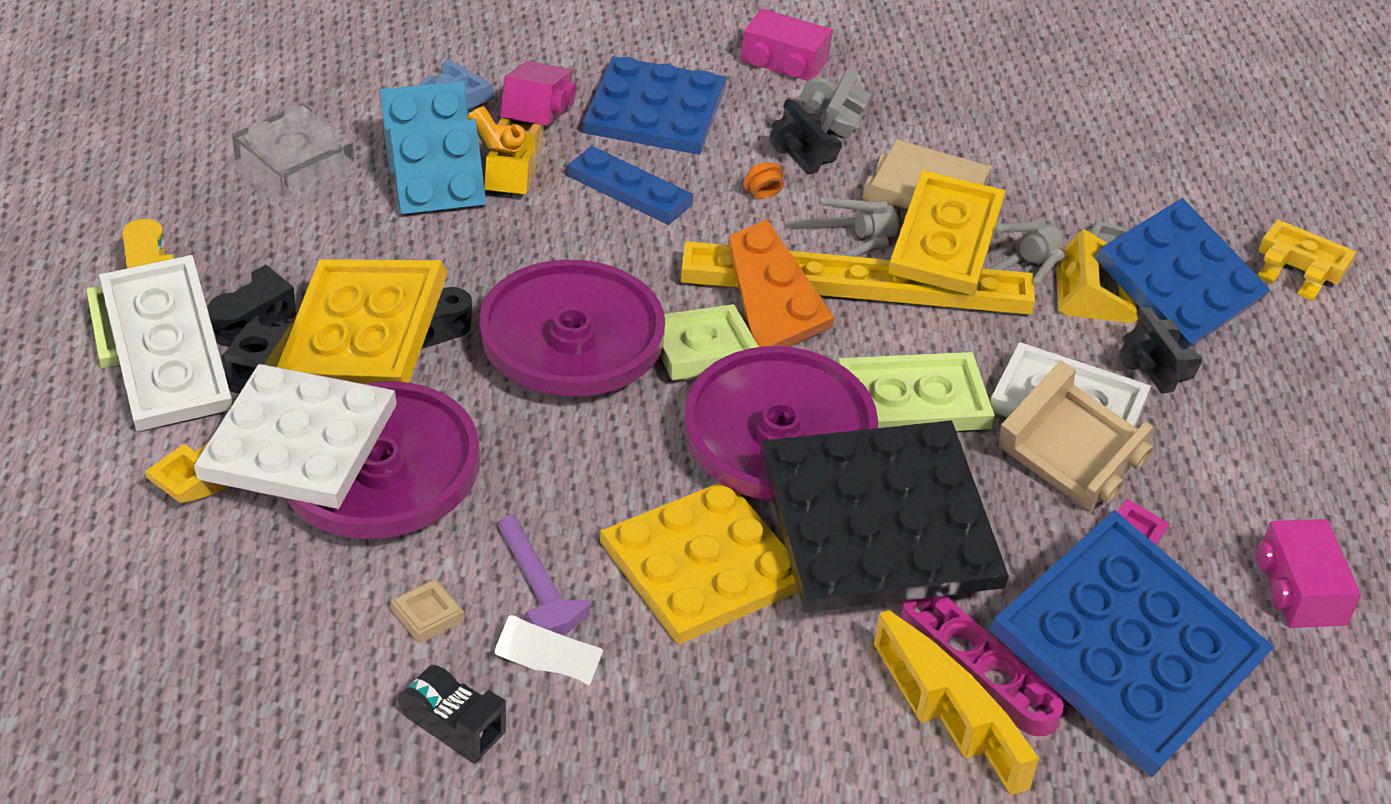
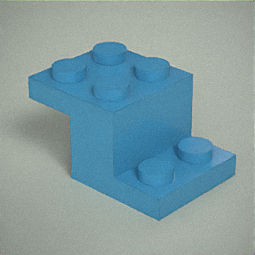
(432, 147)

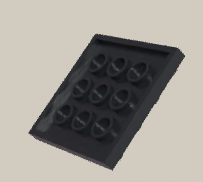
(881, 516)

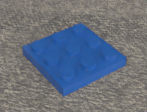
(655, 105)
(1182, 272)

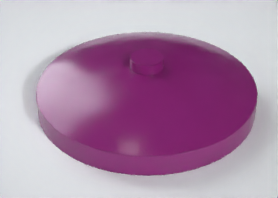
(572, 327)
(768, 397)
(413, 473)

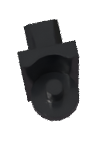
(803, 138)
(1156, 350)

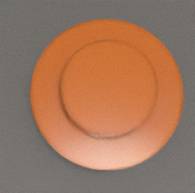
(764, 180)

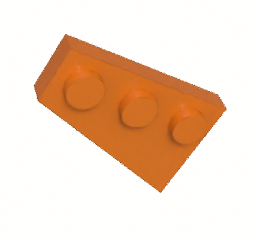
(774, 290)

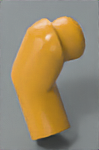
(497, 136)

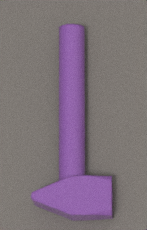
(554, 613)

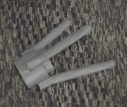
(875, 222)
(1038, 245)

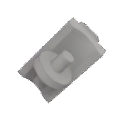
(839, 106)

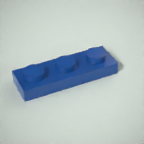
(630, 185)

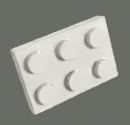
(1031, 365)

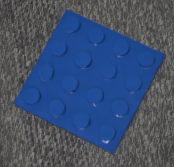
(1131, 641)

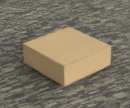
(427, 610)

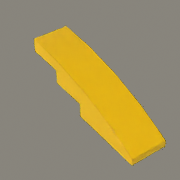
(945, 690)

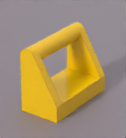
(1080, 288)

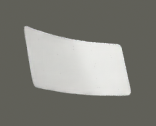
(547, 650)

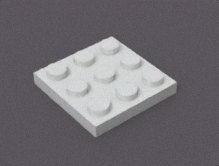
(296, 436)

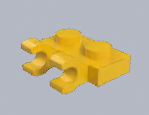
(1305, 251)

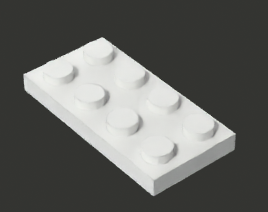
(165, 343)

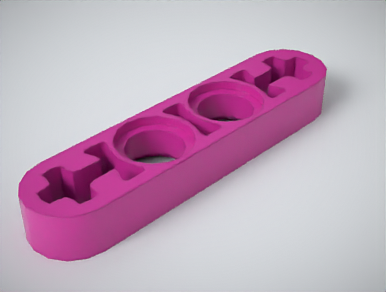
(987, 656)

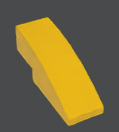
(514, 170)

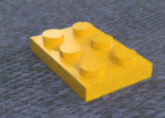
(947, 232)

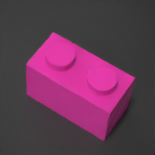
(786, 45)
(537, 93)
(1308, 573)

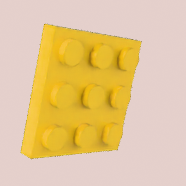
(364, 319)
(701, 561)

